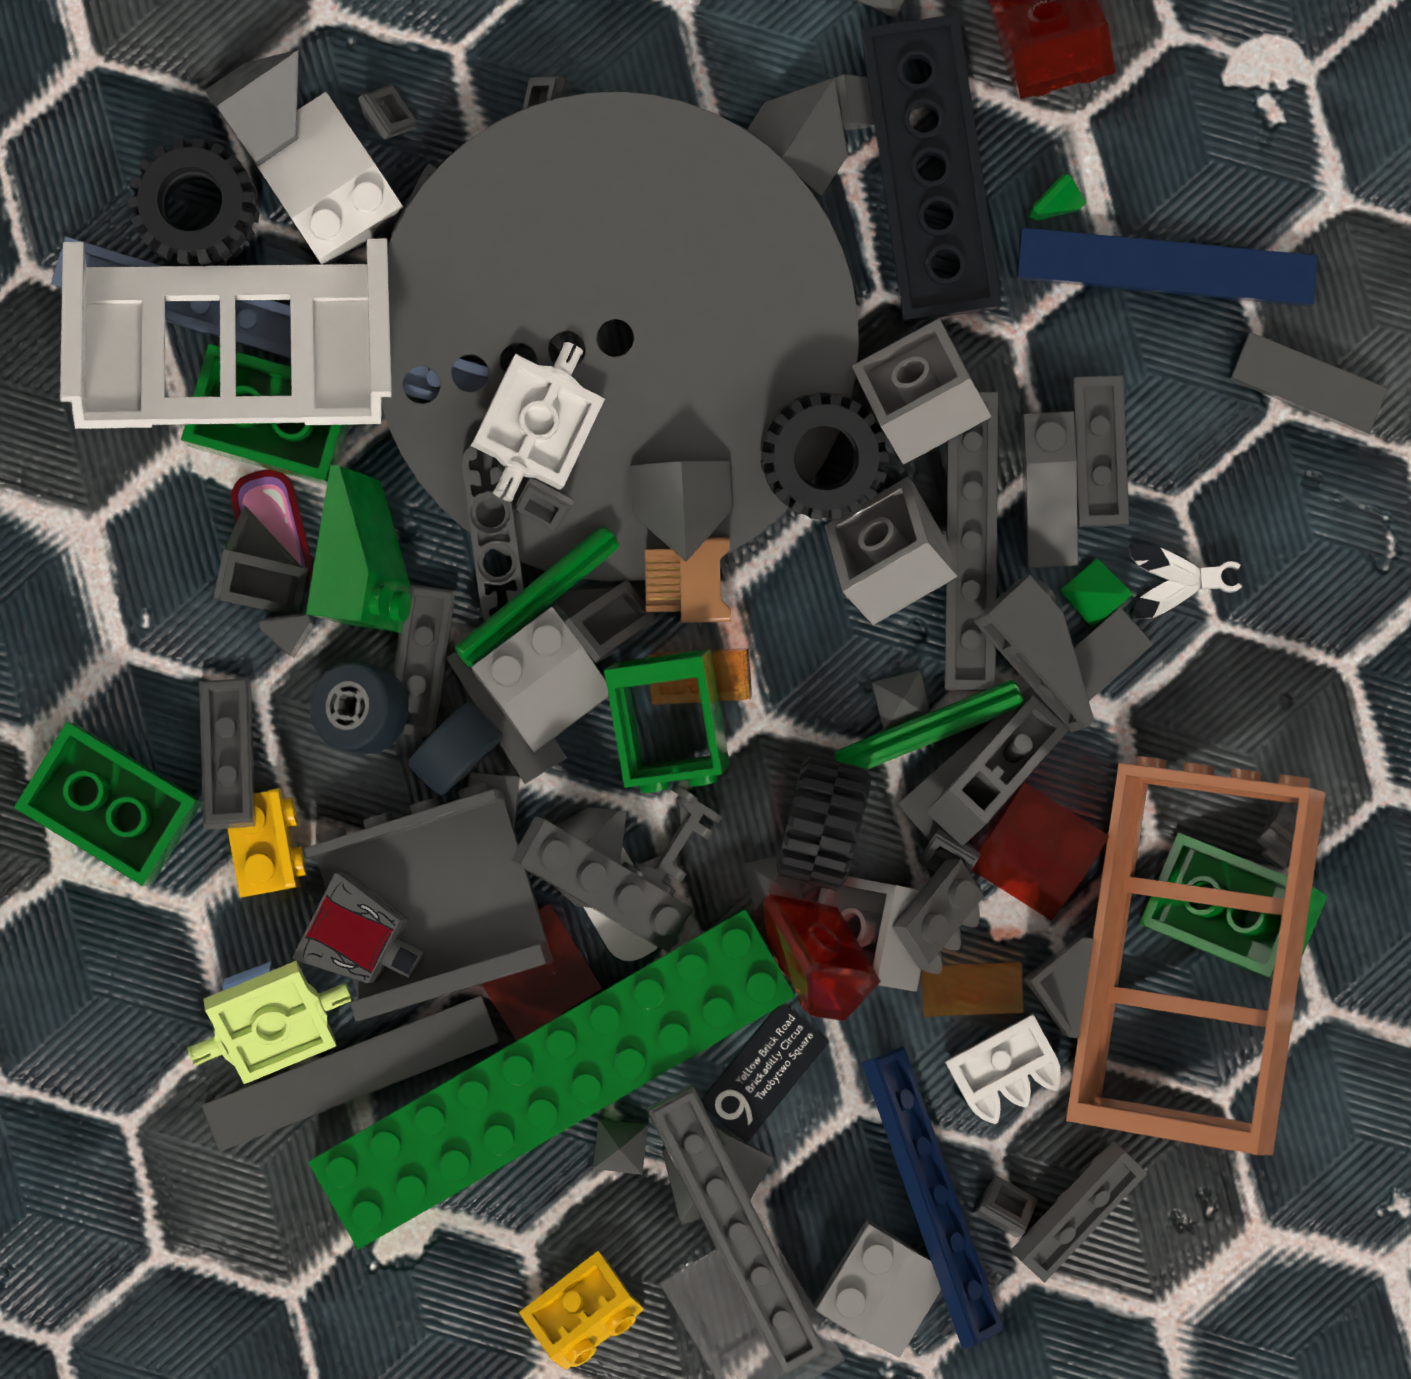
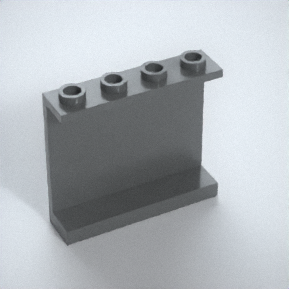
(454, 884)

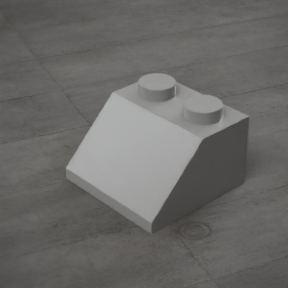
(921, 391)
(889, 552)
(542, 679)
(870, 913)
(880, 1289)

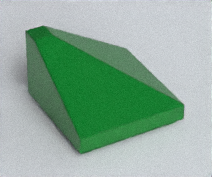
(1058, 200)
(1095, 592)

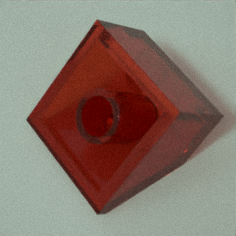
(1052, 43)
(1038, 851)
(819, 956)

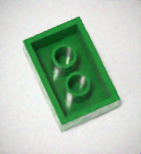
(281, 447)
(108, 804)

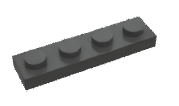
(601, 884)

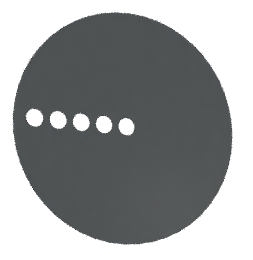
(636, 219)

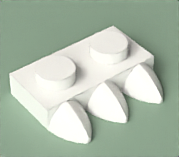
(1003, 1065)

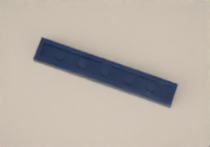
(1167, 267)
(932, 1197)

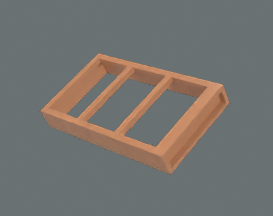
(1102, 988)

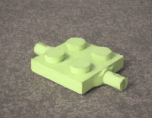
(269, 1022)

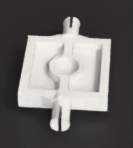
(537, 421)

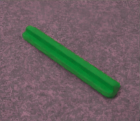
(537, 596)
(932, 726)

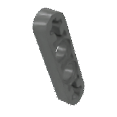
(487, 538)

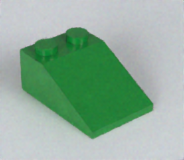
(358, 558)
(1227, 933)

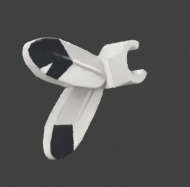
(1182, 577)

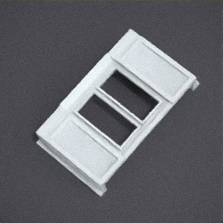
(118, 341)

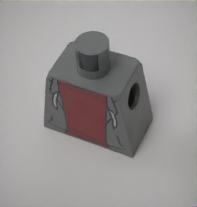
(357, 934)

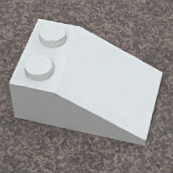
(331, 184)

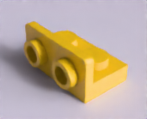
(265, 853)
(581, 1312)

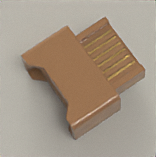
(688, 585)

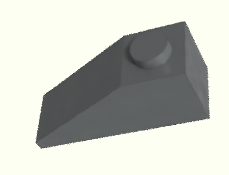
(1049, 488)
(1037, 643)
(997, 771)

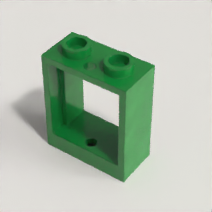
(658, 669)

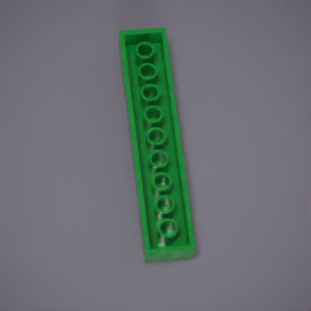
(551, 1079)

